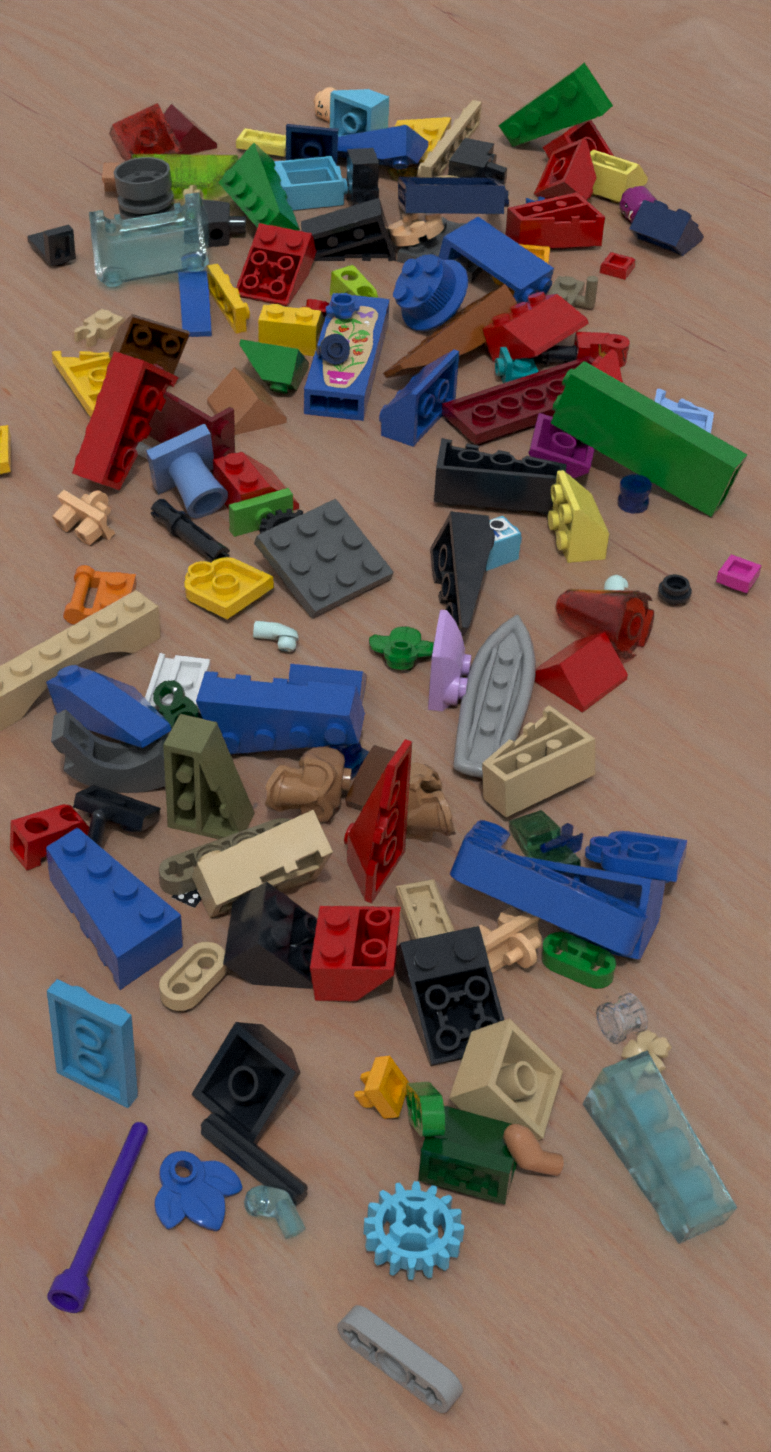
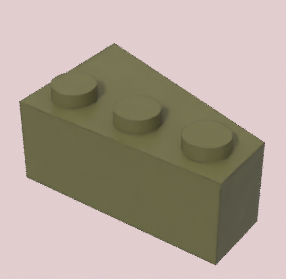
(203, 782)

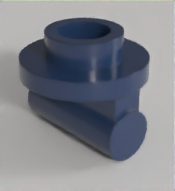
(333, 349)

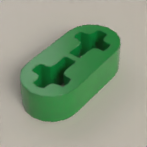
(578, 960)

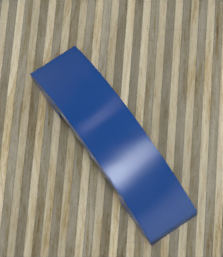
(195, 303)

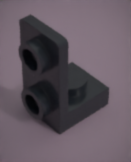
(55, 245)

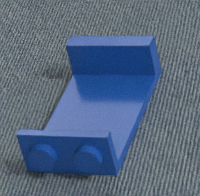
(499, 257)

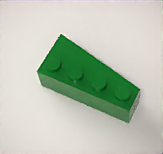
(562, 105)
(258, 190)

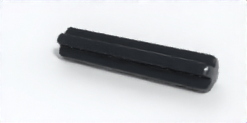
(252, 1157)

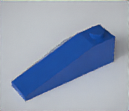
(634, 890)

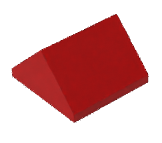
(582, 671)

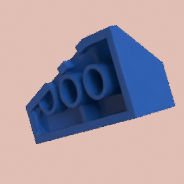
(393, 145)
(107, 706)

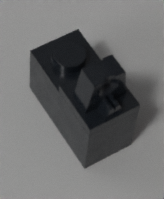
(476, 160)
(362, 175)

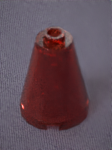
(619, 613)

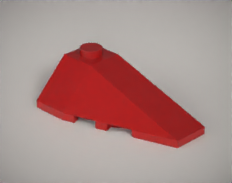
(379, 833)

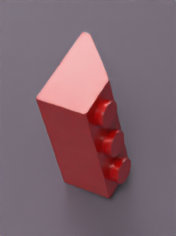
(533, 326)

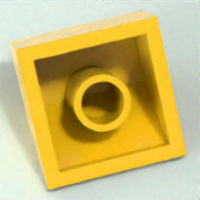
(290, 327)

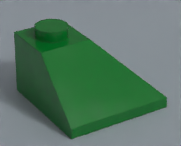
(277, 365)

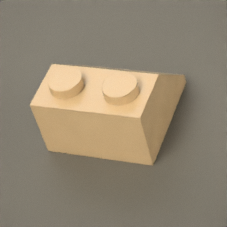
(506, 1078)

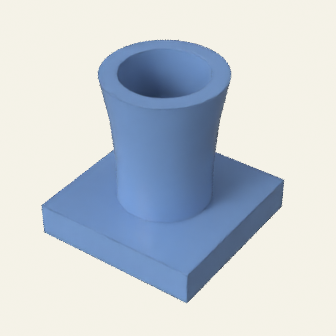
(187, 465)

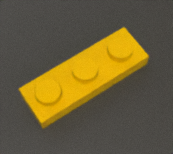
(227, 298)

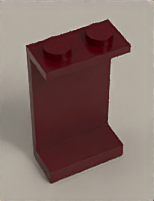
(181, 417)

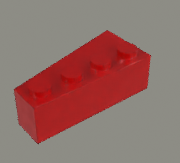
(121, 419)

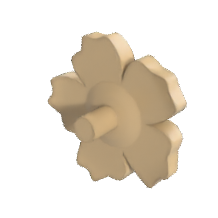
(649, 1041)

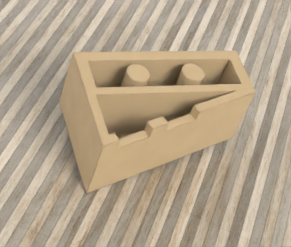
(538, 763)
(281, 856)

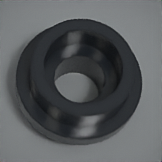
(675, 589)

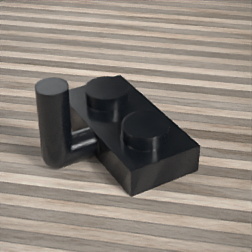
(107, 805)

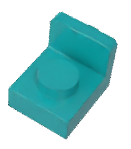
(513, 369)

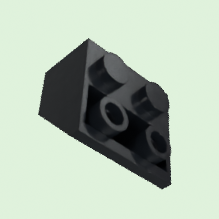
(270, 939)

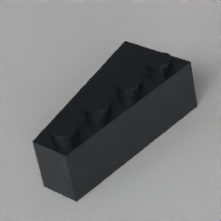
(493, 479)

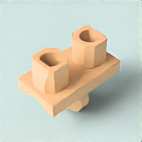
(89, 511)
(513, 939)

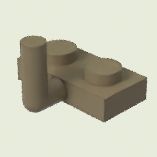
(572, 291)

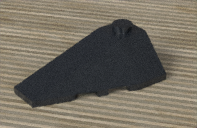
(460, 562)

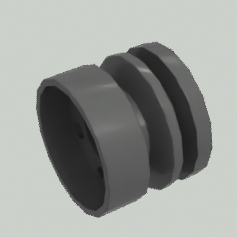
(144, 187)

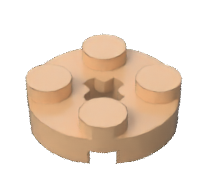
(415, 226)

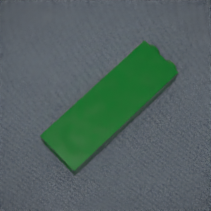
(647, 438)

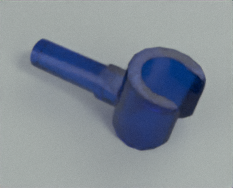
(574, 843)

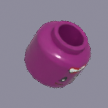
(632, 200)

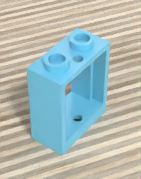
(312, 182)

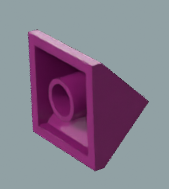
(558, 446)

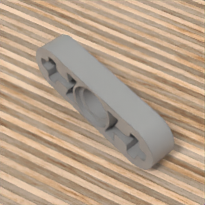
(400, 1359)

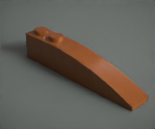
(459, 333)

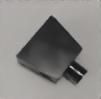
(222, 223)

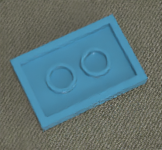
(93, 1042)

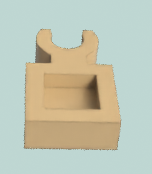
(99, 325)

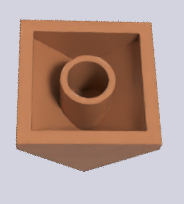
(249, 399)

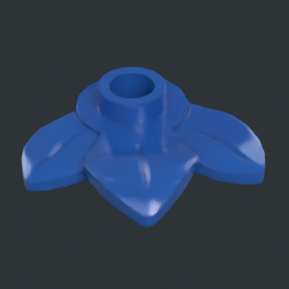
(196, 1196)

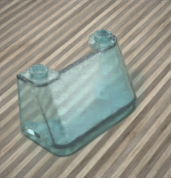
(150, 243)

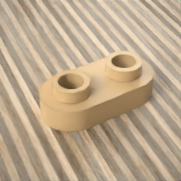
(190, 979)

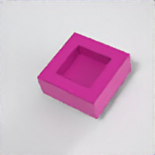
(738, 573)

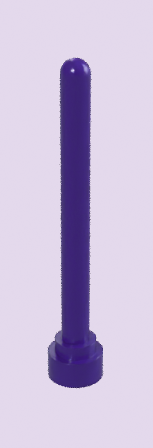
(71, 1287)

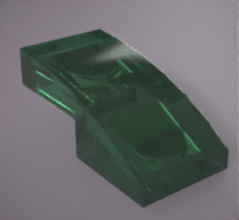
(536, 829)

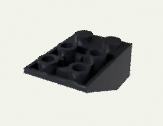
(447, 990)

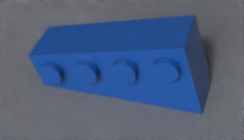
(280, 714)
(114, 908)

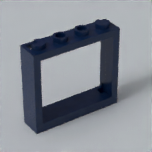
(452, 195)

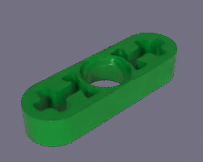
(425, 1109)

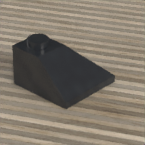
(248, 1078)

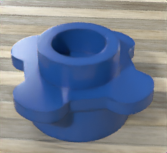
(342, 306)

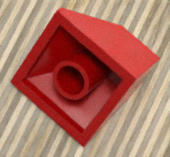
(568, 172)

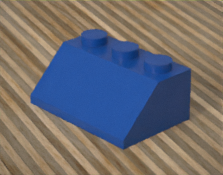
(420, 401)

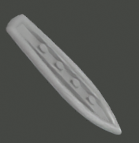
(495, 696)

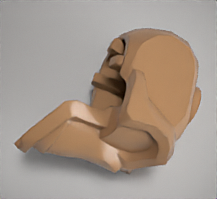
(311, 787)
(427, 805)

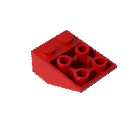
(276, 264)

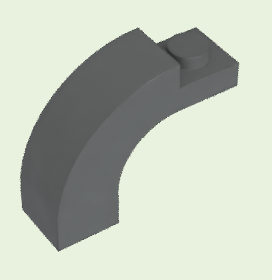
(106, 763)

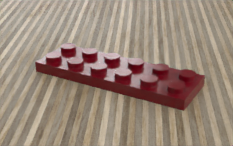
(509, 405)

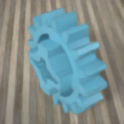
(413, 1230)

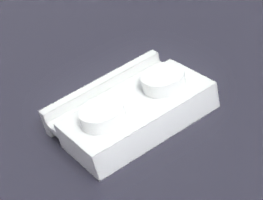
(184, 670)

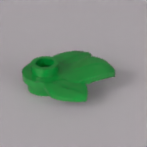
(401, 647)

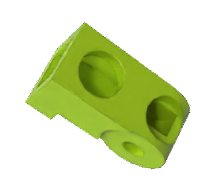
(355, 285)

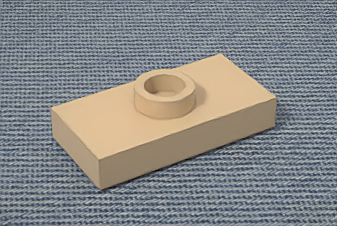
(423, 909)

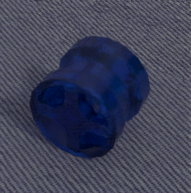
(634, 494)

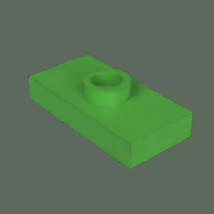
(247, 514)

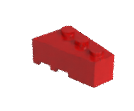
(556, 223)

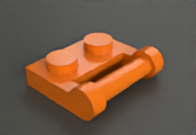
(110, 587)

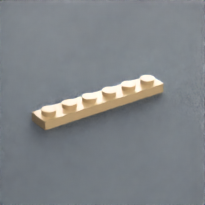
(463, 127)

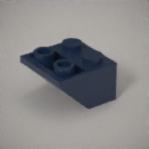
(666, 228)

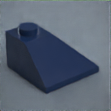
(311, 142)

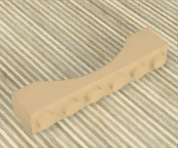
(119, 627)

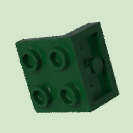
(469, 1157)

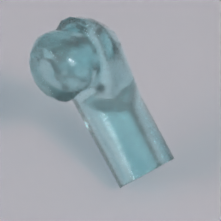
(275, 1204)

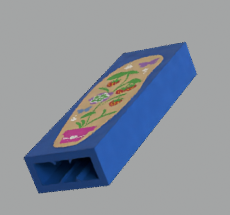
(346, 387)

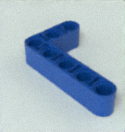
(543, 892)

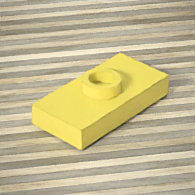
(268, 142)

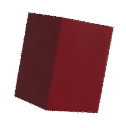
(188, 133)

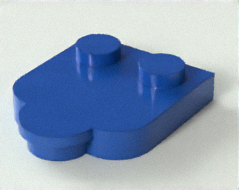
(639, 854)

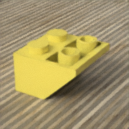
(615, 175)
(576, 521)

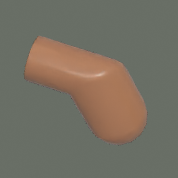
(528, 1153)

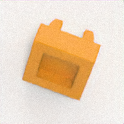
(383, 1088)

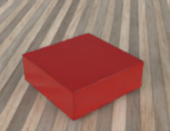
(617, 265)

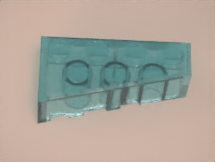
(658, 1147)

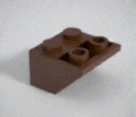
(150, 342)

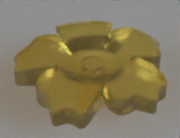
(407, 172)

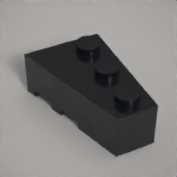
(352, 233)

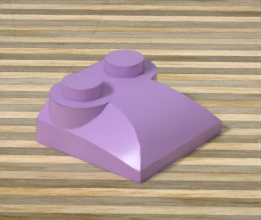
(448, 665)

